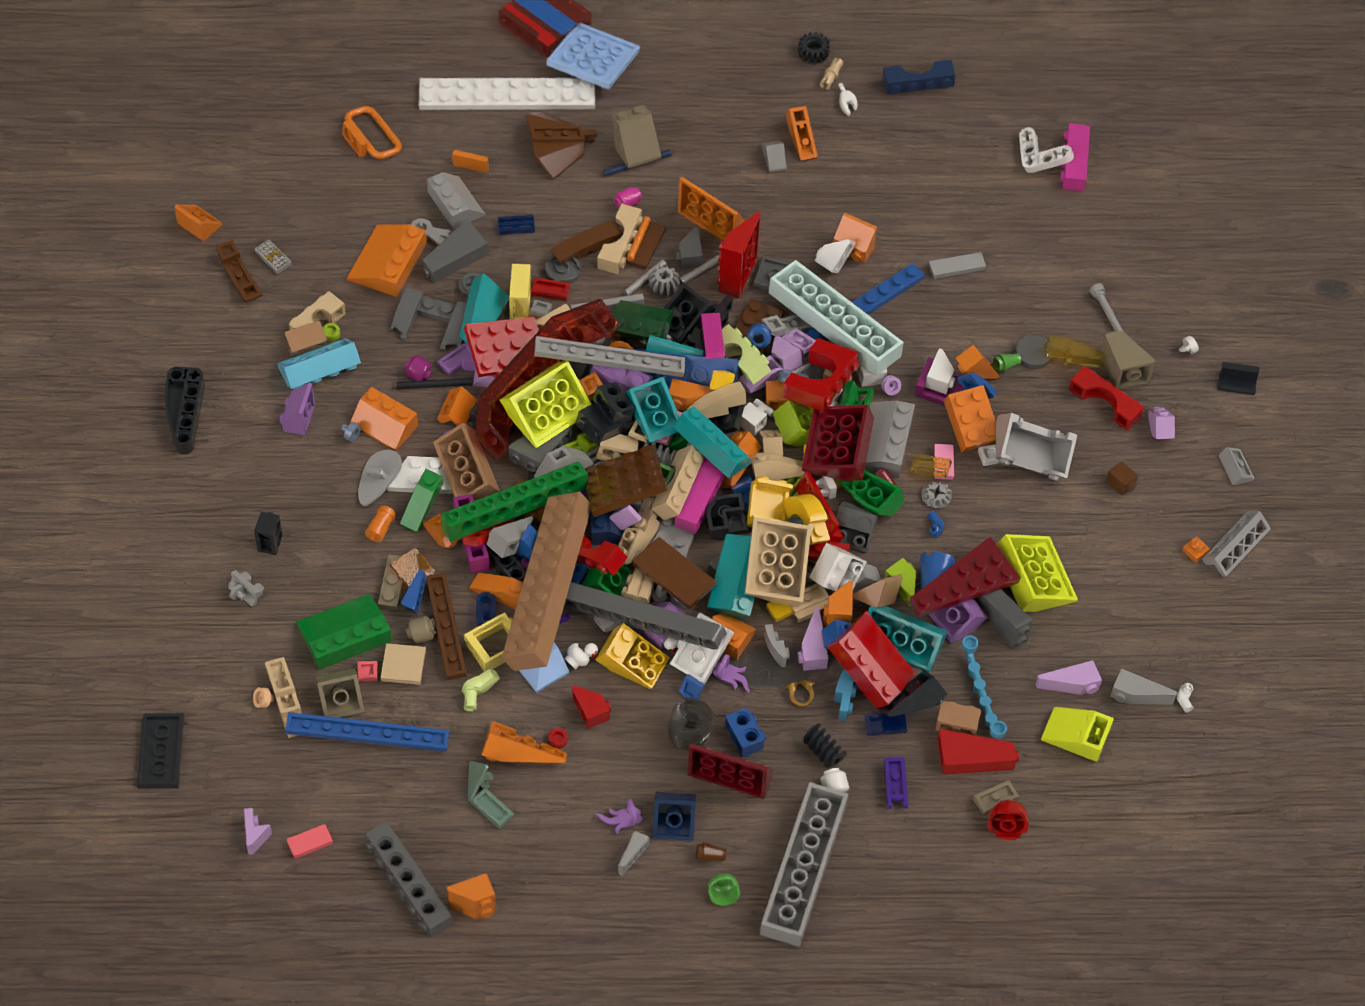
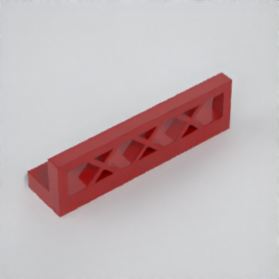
(812, 488)

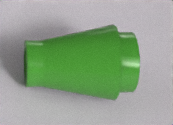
(1005, 361)

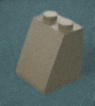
(635, 136)
(1126, 361)

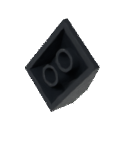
(687, 313)
(918, 694)

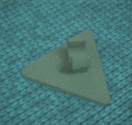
(477, 777)

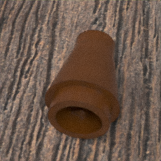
(707, 853)

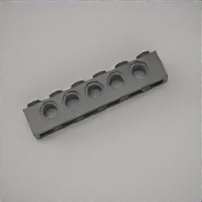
(385, 837)

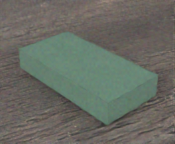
(492, 808)

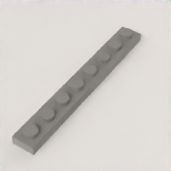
(609, 356)

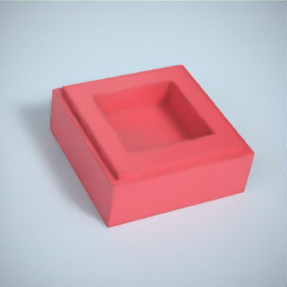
(367, 671)

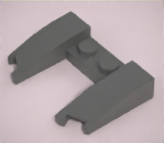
(415, 303)

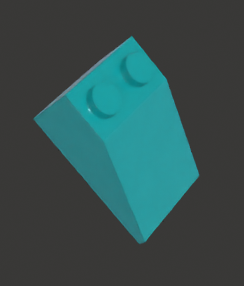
(654, 409)

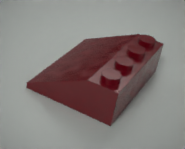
(839, 442)
(729, 771)

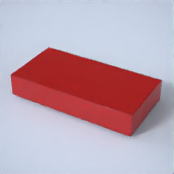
(550, 289)

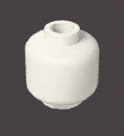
(835, 780)

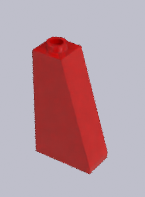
(974, 753)

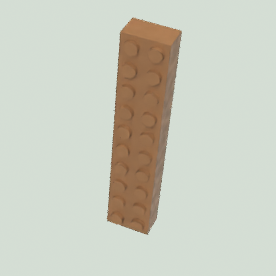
(547, 582)

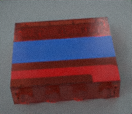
(543, 21)

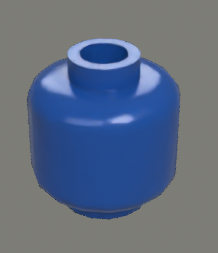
(757, 329)

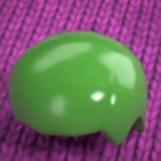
(723, 889)

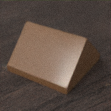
(880, 593)

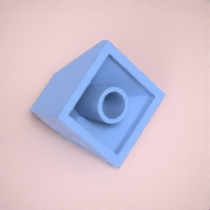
(544, 676)

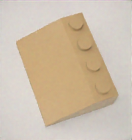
(778, 561)

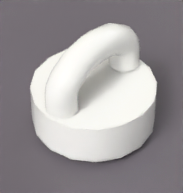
(1189, 345)

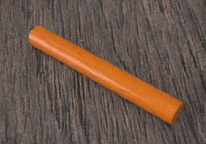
(639, 236)

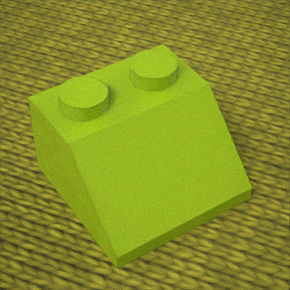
(793, 423)

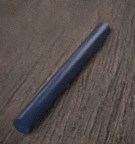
(622, 167)

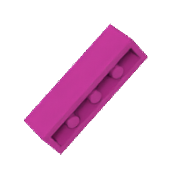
(1076, 170)
(699, 497)

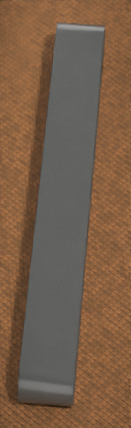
(644, 616)

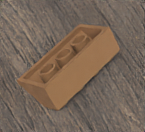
(465, 463)

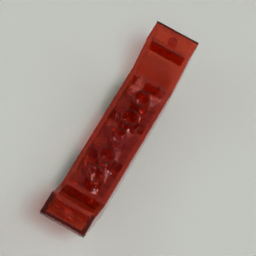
(581, 324)

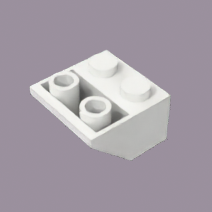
(836, 568)

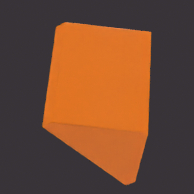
(196, 220)

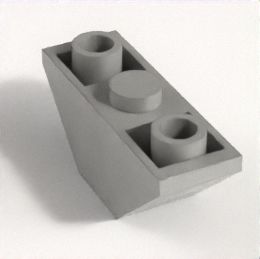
(562, 457)

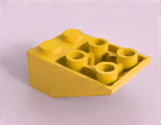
(632, 656)

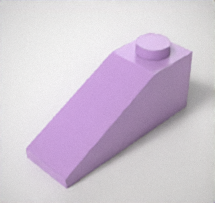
(813, 653)
(1074, 679)

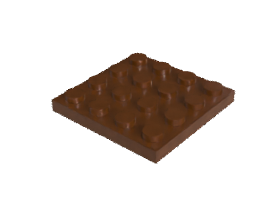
(625, 480)

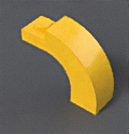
(812, 514)

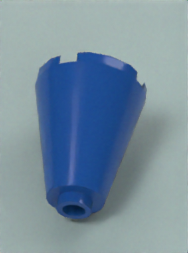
(934, 565)

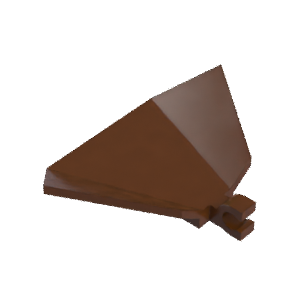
(556, 142)

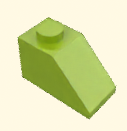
(908, 573)

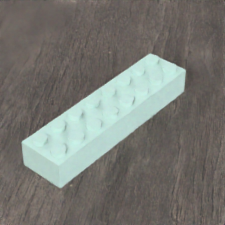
(835, 317)

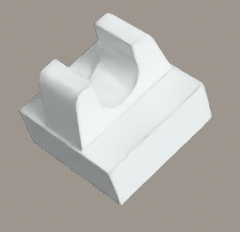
(828, 486)

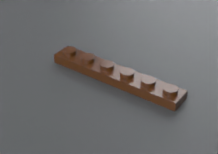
(446, 626)

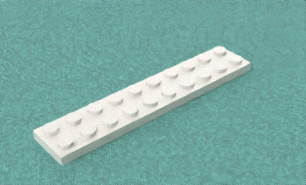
(505, 93)

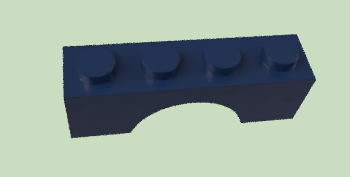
(898, 80)

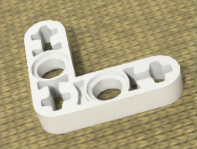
(1038, 157)

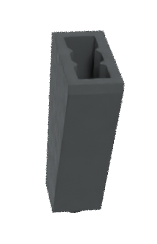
(455, 252)

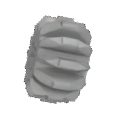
(664, 280)

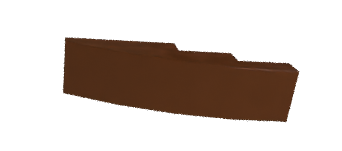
(586, 241)

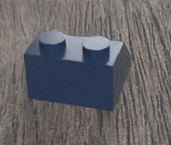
(604, 529)
(674, 816)

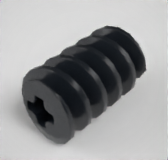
(822, 747)

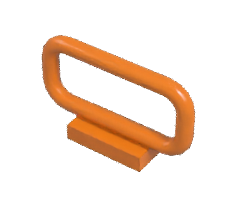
(360, 142)

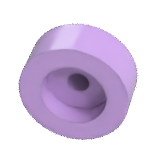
(891, 385)

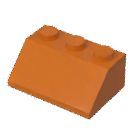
(384, 419)

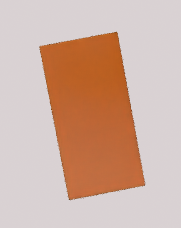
(470, 161)

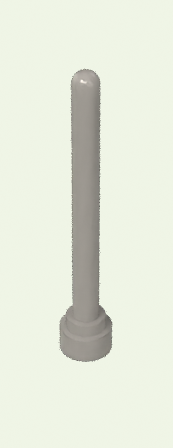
(1098, 292)

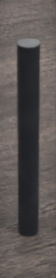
(434, 383)

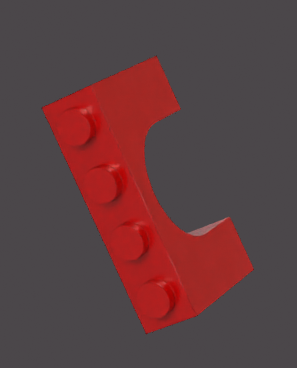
(821, 392)

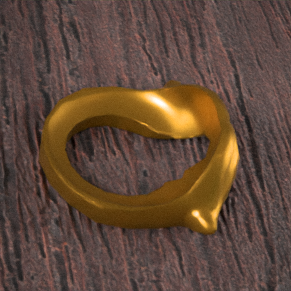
(792, 687)

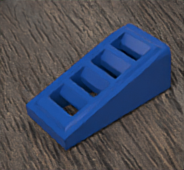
(414, 593)

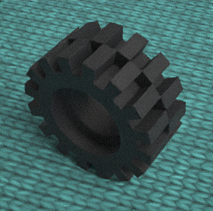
(813, 40)

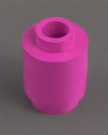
(628, 197)

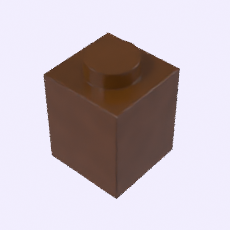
(1122, 478)

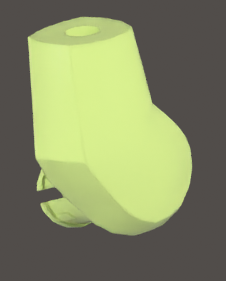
(476, 686)

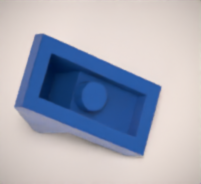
(743, 486)

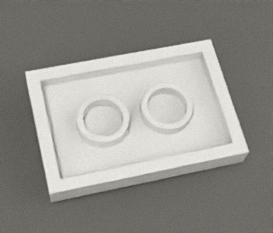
(700, 660)

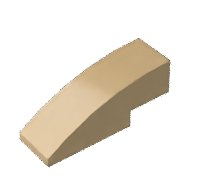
(718, 401)

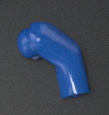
(937, 526)

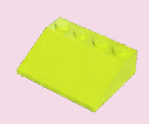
(546, 403)
(1040, 570)

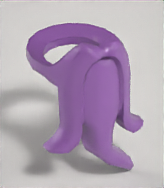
(730, 673)
(623, 818)

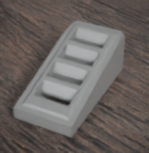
(635, 847)

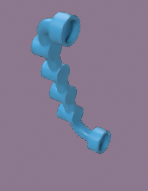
(997, 728)

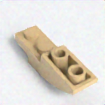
(641, 533)

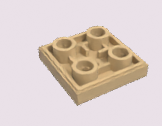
(403, 664)

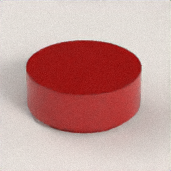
(558, 738)

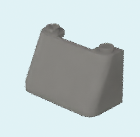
(1033, 447)

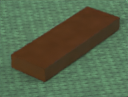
(648, 245)

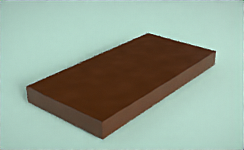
(674, 573)

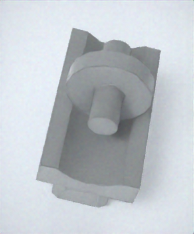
(242, 588)

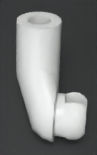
(1183, 695)

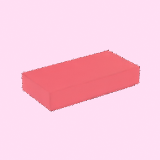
(309, 841)

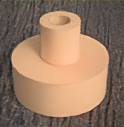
(262, 697)

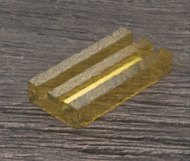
(932, 463)

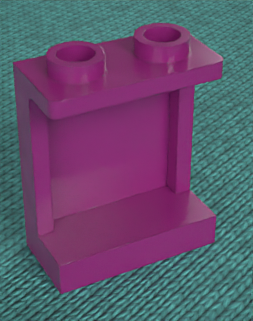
(932, 395)

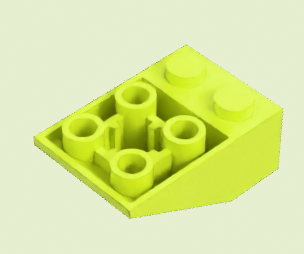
(1078, 731)

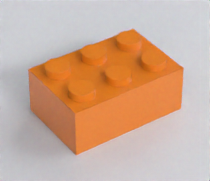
(971, 418)

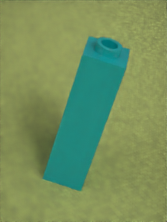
(484, 302)

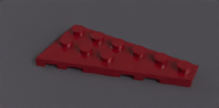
(972, 576)

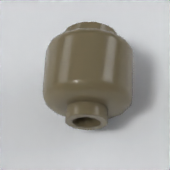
(421, 629)

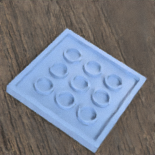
(593, 55)

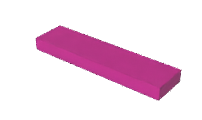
(712, 335)

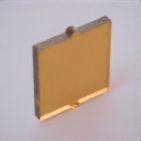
(409, 564)

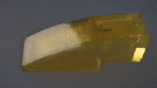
(1073, 352)

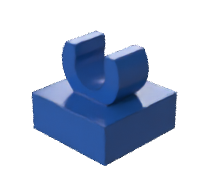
(691, 687)

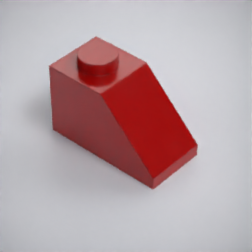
(591, 706)

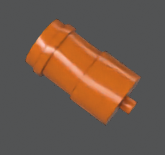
(379, 525)

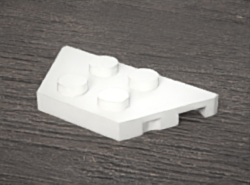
(412, 471)

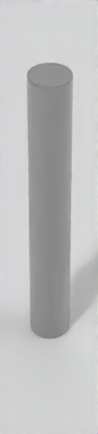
(696, 272)
(644, 278)

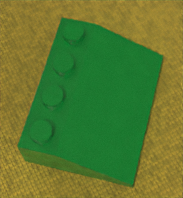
(344, 631)

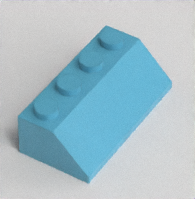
(319, 363)

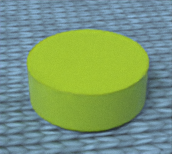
(331, 331)

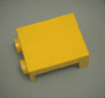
(767, 499)

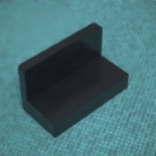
(1238, 378)

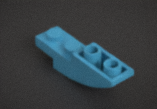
(844, 691)

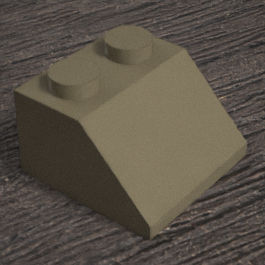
(340, 693)

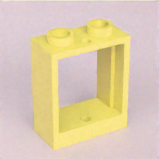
(520, 291)
(474, 636)

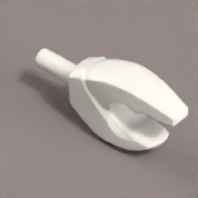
(846, 98)

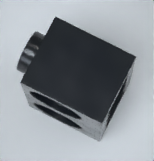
(613, 403)
(268, 533)

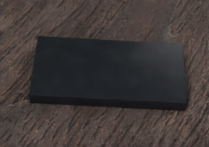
(160, 751)

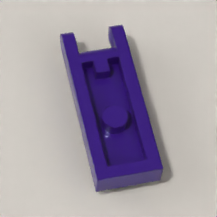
(895, 781)

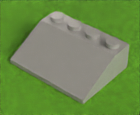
(889, 436)

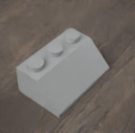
(453, 199)

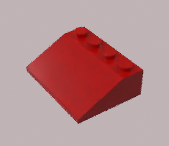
(738, 256)
(872, 661)

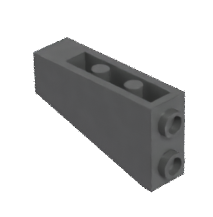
(528, 456)
(1006, 617)

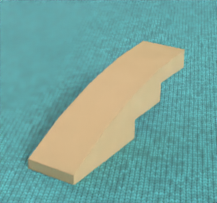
(283, 689)

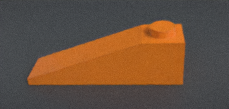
(507, 746)

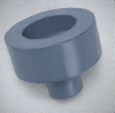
(351, 431)

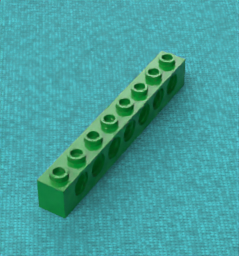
(512, 501)

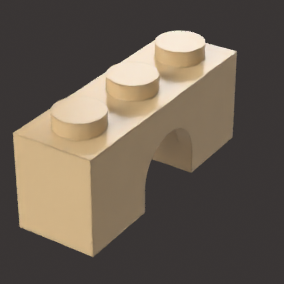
(326, 308)

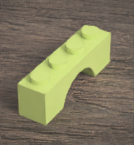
(751, 363)

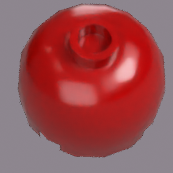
(1008, 819)

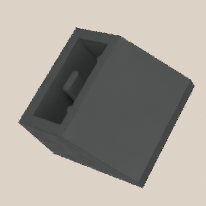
(856, 525)

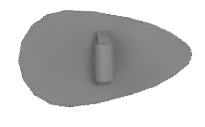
(378, 475)

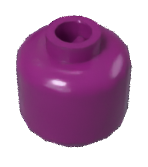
(418, 368)

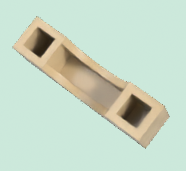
(613, 255)
(687, 464)

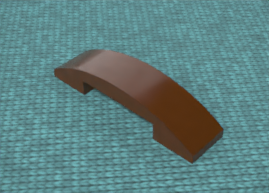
(237, 272)

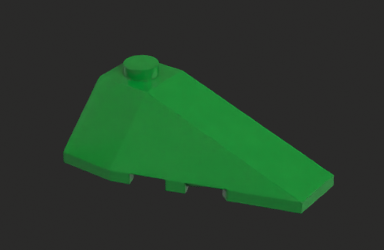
(875, 494)

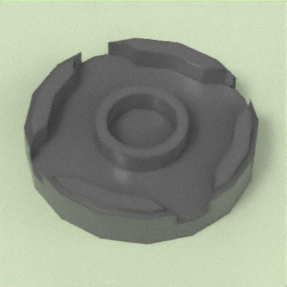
(566, 273)
(1032, 351)

